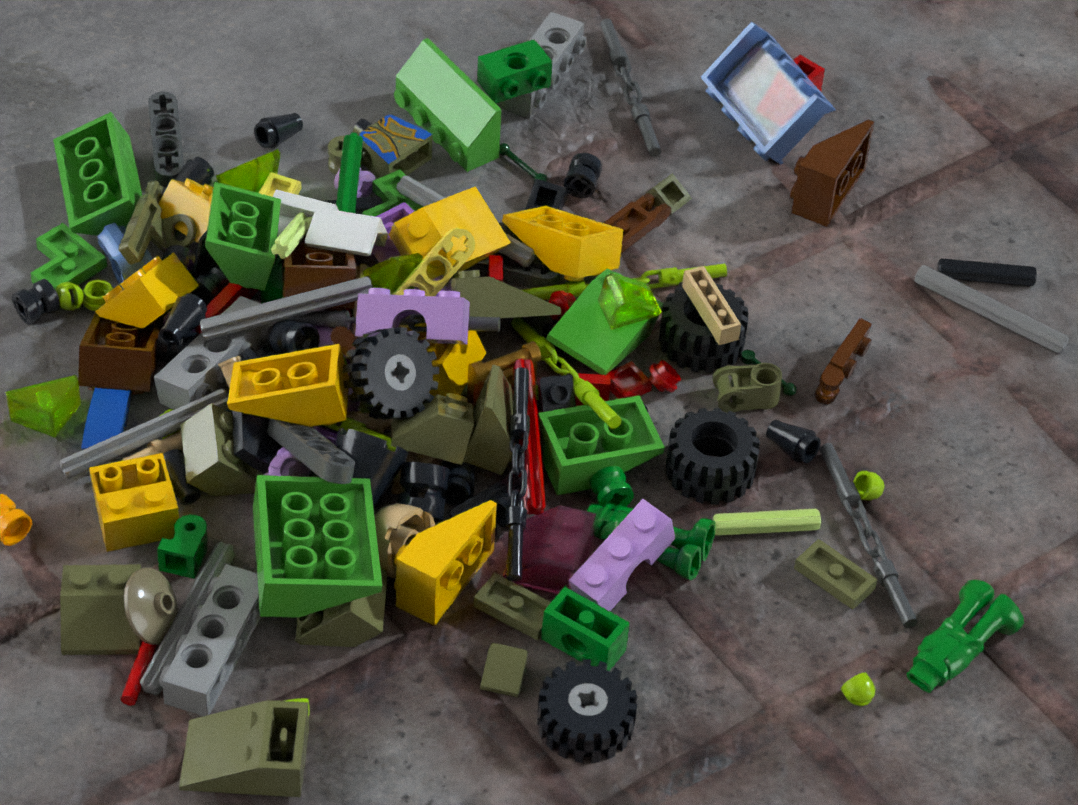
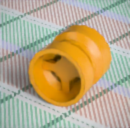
(13, 522)

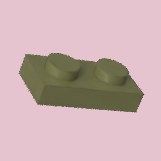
(835, 574)
(512, 605)

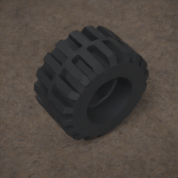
(689, 340)
(708, 476)

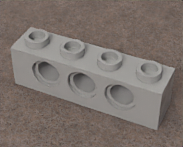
(561, 41)
(196, 367)
(213, 643)

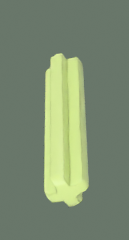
(291, 235)
(767, 522)

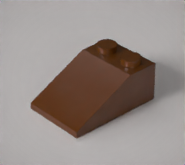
(830, 173)
(316, 268)
(119, 355)

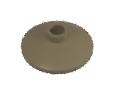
(150, 605)

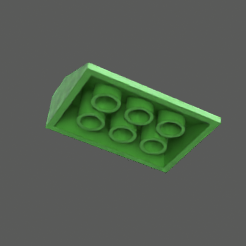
(313, 544)

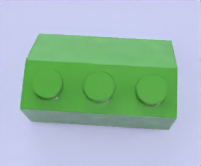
(242, 234)

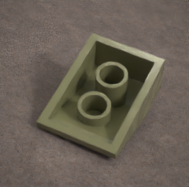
(497, 299)

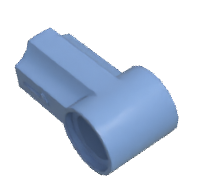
(109, 242)

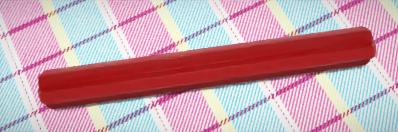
(535, 495)

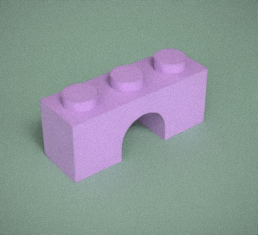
(445, 315)
(637, 538)

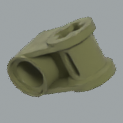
(750, 386)

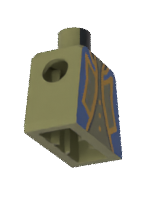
(393, 145)

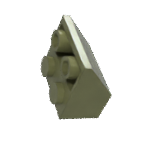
(211, 457)
(346, 623)

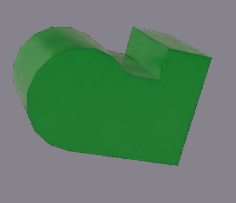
(186, 550)

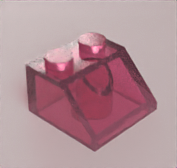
(555, 547)

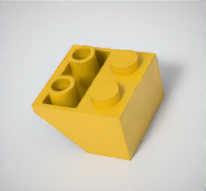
(187, 199)
(148, 293)
(134, 501)

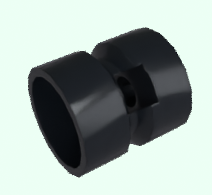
(427, 479)

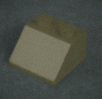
(438, 430)
(490, 434)
(95, 610)

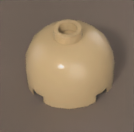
(397, 527)

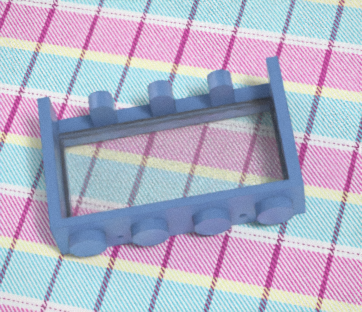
(765, 93)

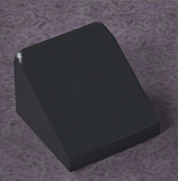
(548, 195)

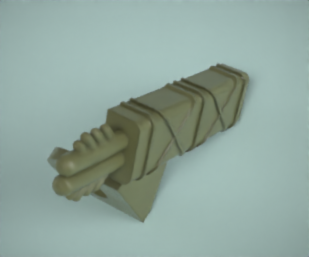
(148, 226)

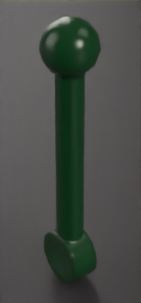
(505, 150)
(748, 357)

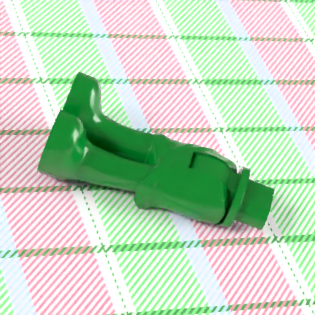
(691, 544)
(950, 648)

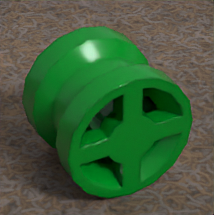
(611, 487)

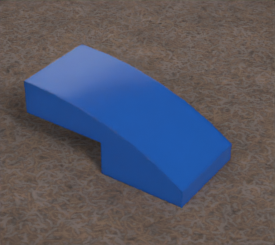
(106, 415)

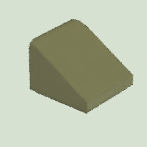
(670, 192)
(504, 669)

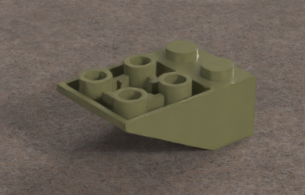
(248, 750)

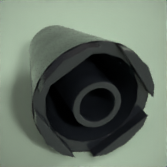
(372, 460)

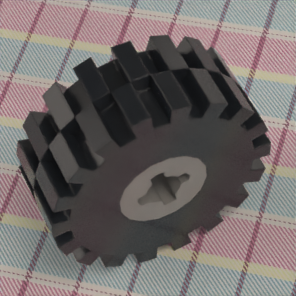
(374, 373)
(591, 729)

